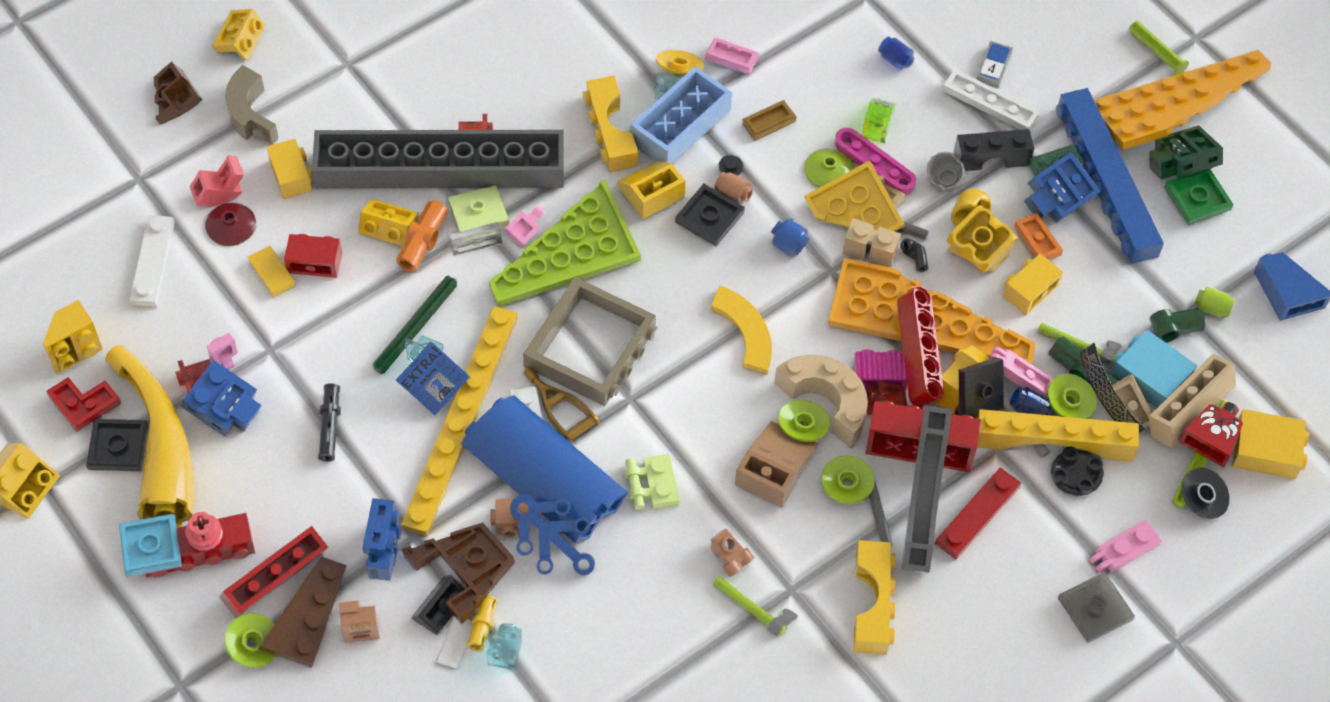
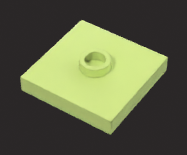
(478, 208)

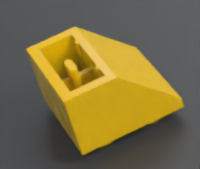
(653, 188)
(71, 337)
(23, 479)

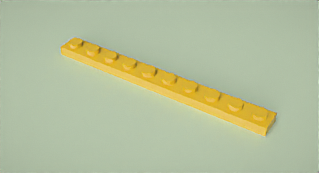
(462, 413)

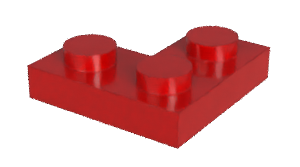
(82, 408)

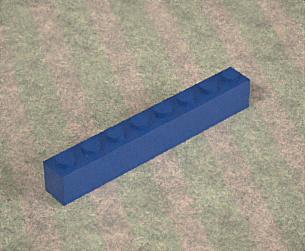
(1108, 171)

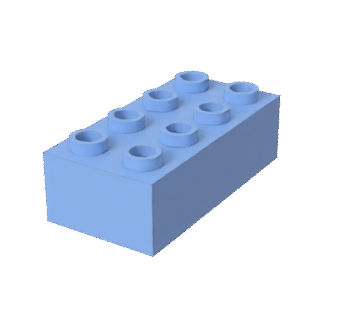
(681, 116)

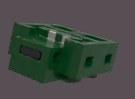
(1185, 153)

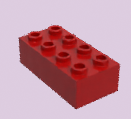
(896, 433)

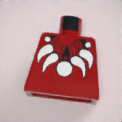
(1214, 433)

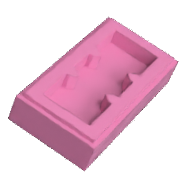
(731, 56)

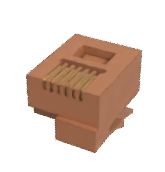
(358, 622)

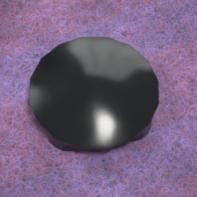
(1077, 471)

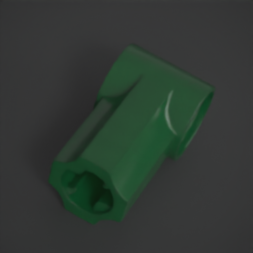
(1171, 325)

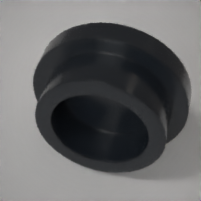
(731, 164)

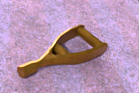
(557, 397)

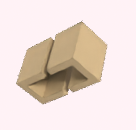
(883, 243)

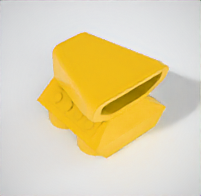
(982, 240)

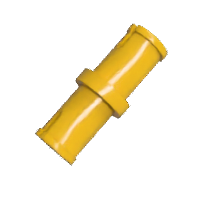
(481, 624)

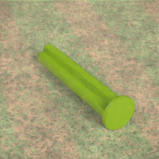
(1158, 48)

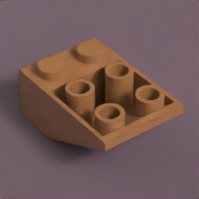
(773, 465)

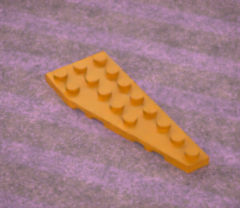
(1159, 106)
(868, 305)

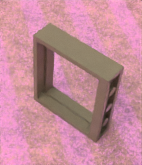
(571, 379)

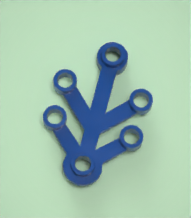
(549, 531)

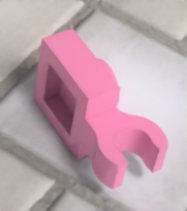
(524, 226)
(222, 350)

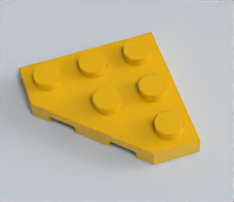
(857, 196)

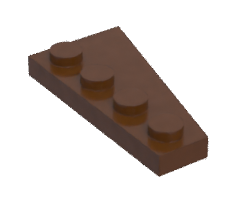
(305, 618)

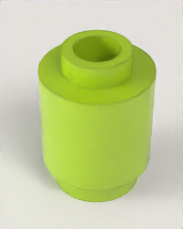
(1214, 302)

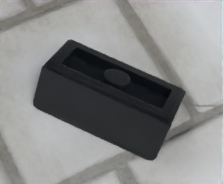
(433, 611)

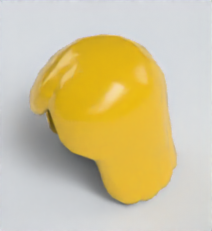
(967, 202)

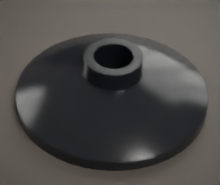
(1205, 493)

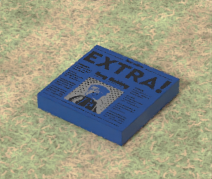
(432, 378)

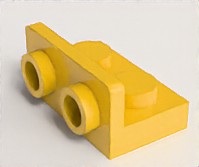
(239, 33)
(386, 221)

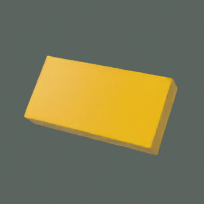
(271, 271)

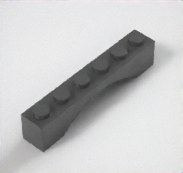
(926, 489)

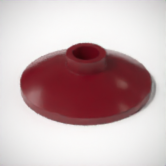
(233, 231)

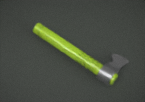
(1106, 355)
(775, 625)

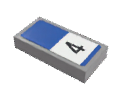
(994, 64)

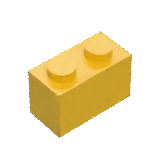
(289, 168)
(1032, 283)

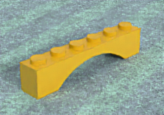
(1105, 438)

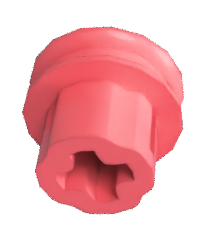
(211, 531)

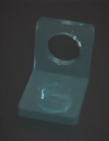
(664, 82)
(414, 348)

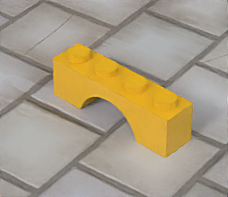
(617, 146)
(874, 567)

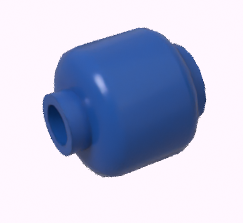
(789, 236)

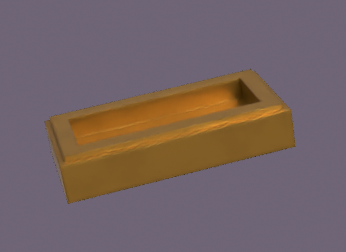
(769, 120)

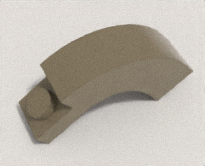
(240, 94)

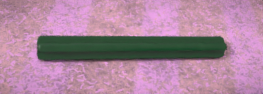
(415, 324)

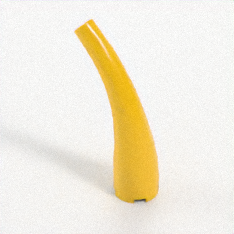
(168, 466)

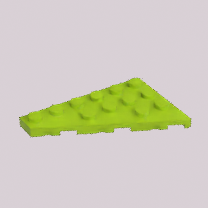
(581, 245)

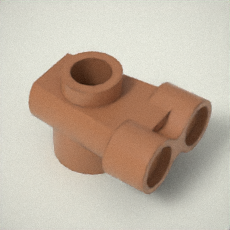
(734, 557)

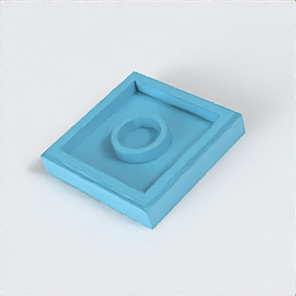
(150, 545)

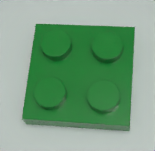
(1198, 196)

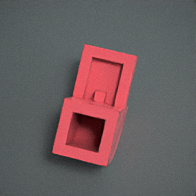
(219, 186)

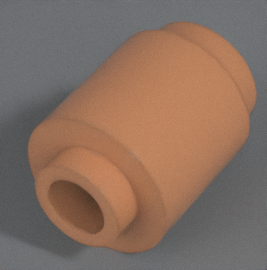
(734, 187)

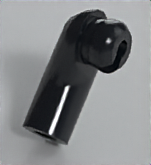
(916, 252)

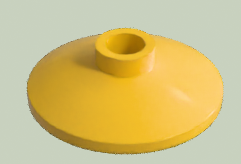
(678, 61)

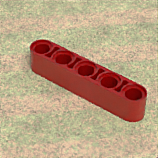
(920, 347)

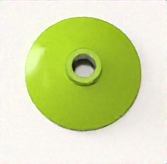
(819, 172)
(1075, 390)
(804, 421)
(850, 470)
(244, 628)

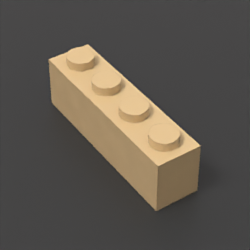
(1204, 387)

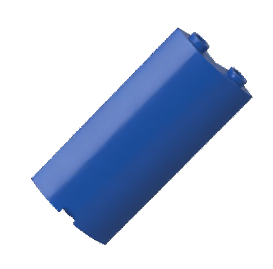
(542, 464)

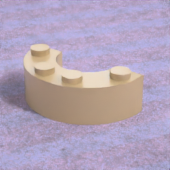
(832, 380)

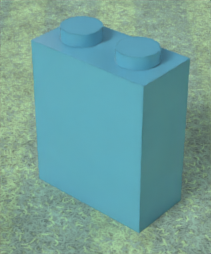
(1154, 366)

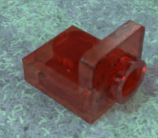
(190, 374)
(885, 391)

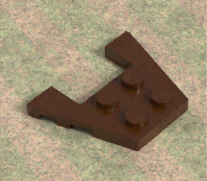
(473, 556)

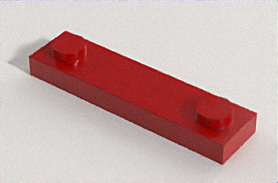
(978, 513)

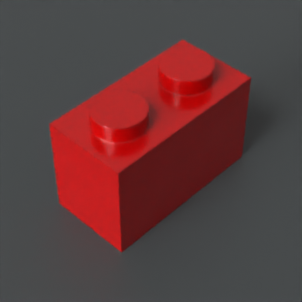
(313, 255)

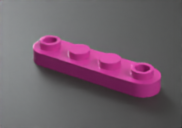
(862, 150)

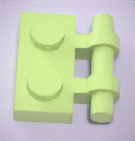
(660, 480)

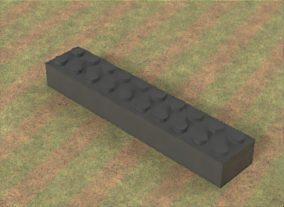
(438, 158)

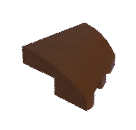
(174, 93)

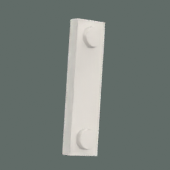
(991, 100)
(152, 261)

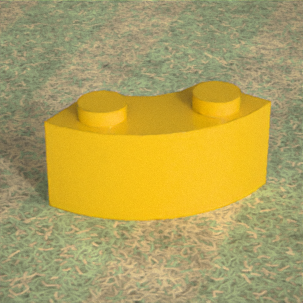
(950, 378)

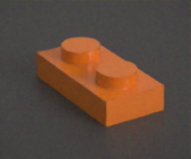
(1038, 237)

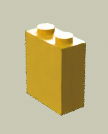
(1271, 444)

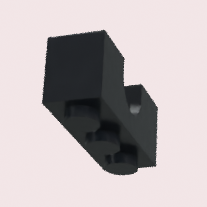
(977, 148)

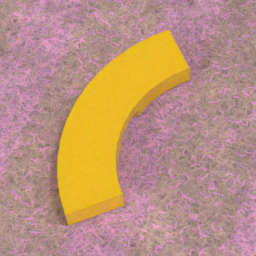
(751, 325)

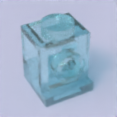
(505, 647)

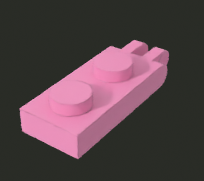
(1021, 371)
(1125, 547)

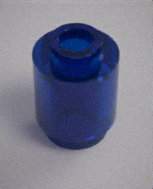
(896, 53)
(1029, 402)

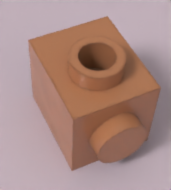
(501, 517)

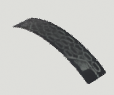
(1104, 389)

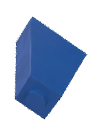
(1289, 286)

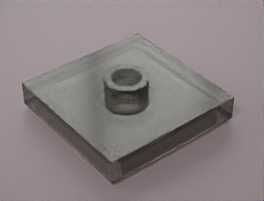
(1096, 607)

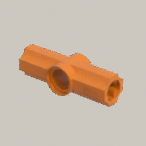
(422, 236)

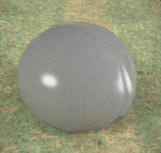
(945, 171)

